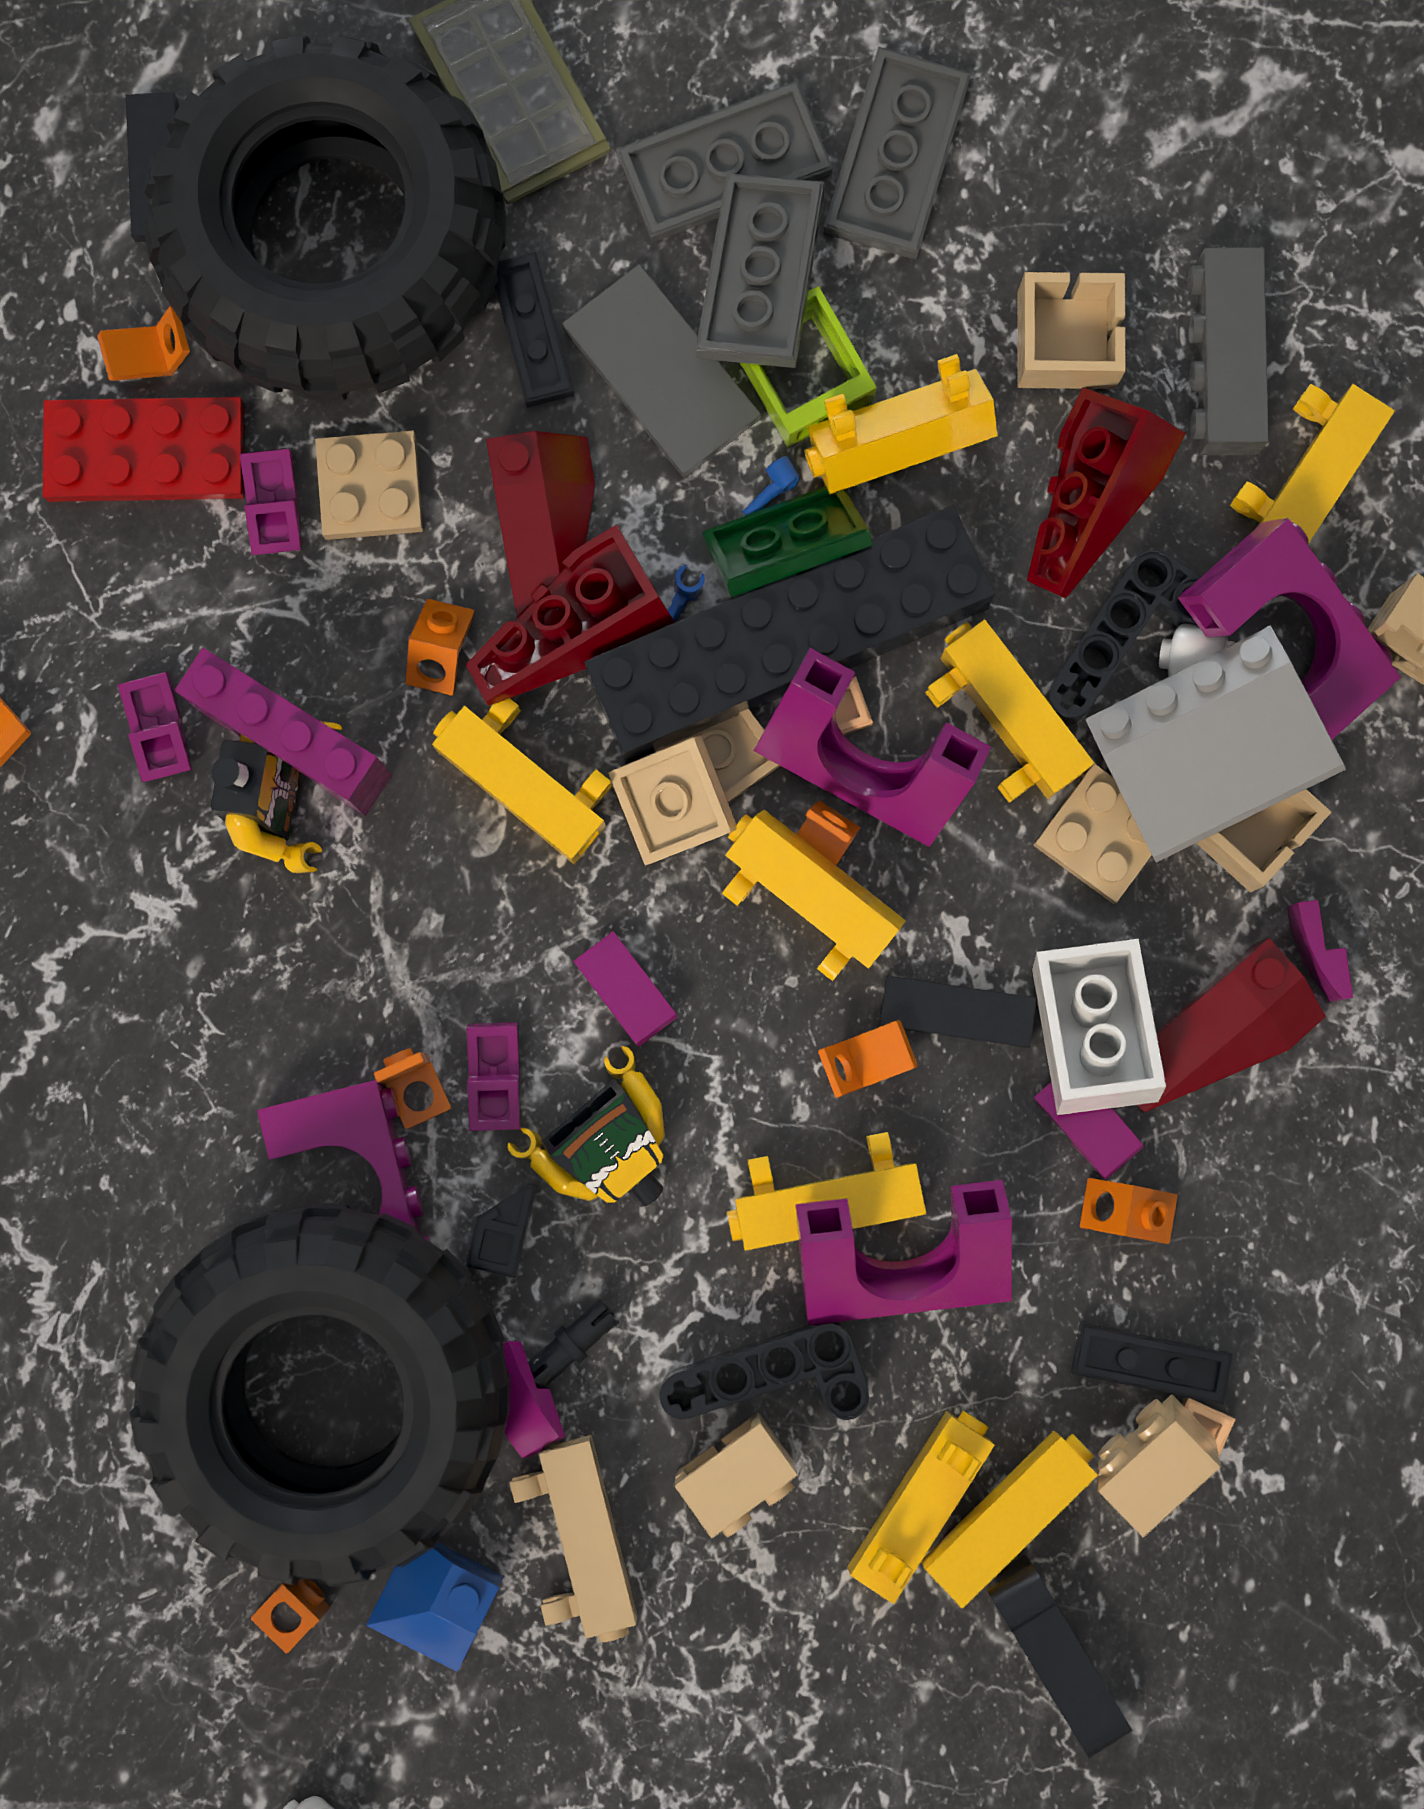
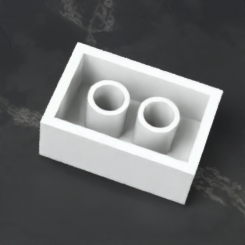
(1098, 1027)

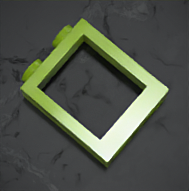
(858, 389)

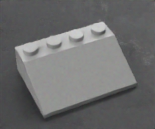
(1214, 744)

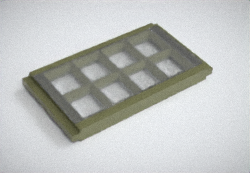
(515, 87)

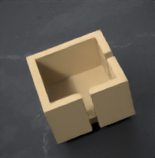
(1066, 339)
(1251, 845)
(1156, 1464)
(732, 1482)

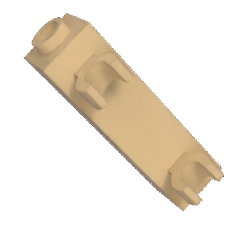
(587, 1538)

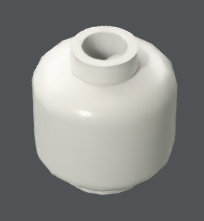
(1189, 647)

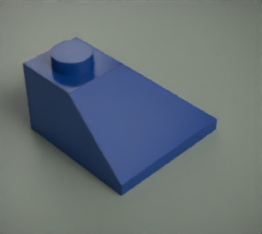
(436, 1604)

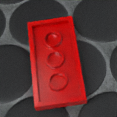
(143, 449)

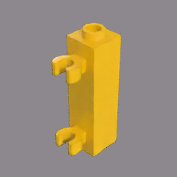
(901, 429)
(1328, 463)
(1014, 709)
(518, 782)
(813, 888)
(872, 1197)
(921, 1505)
(1010, 1517)

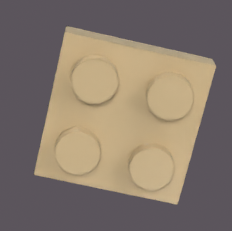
(369, 485)
(732, 753)
(673, 800)
(1096, 836)

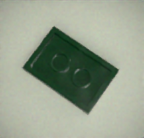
(786, 539)

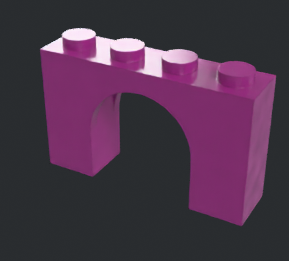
(1275, 560)
(284, 730)
(906, 795)
(352, 1119)
(963, 1271)

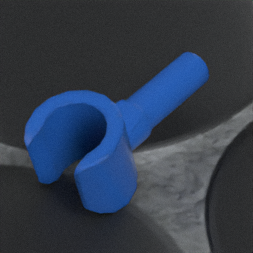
(784, 479)
(683, 593)

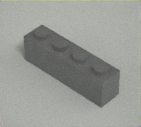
(1230, 351)

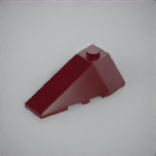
(1105, 474)
(542, 504)
(584, 612)
(1236, 1022)

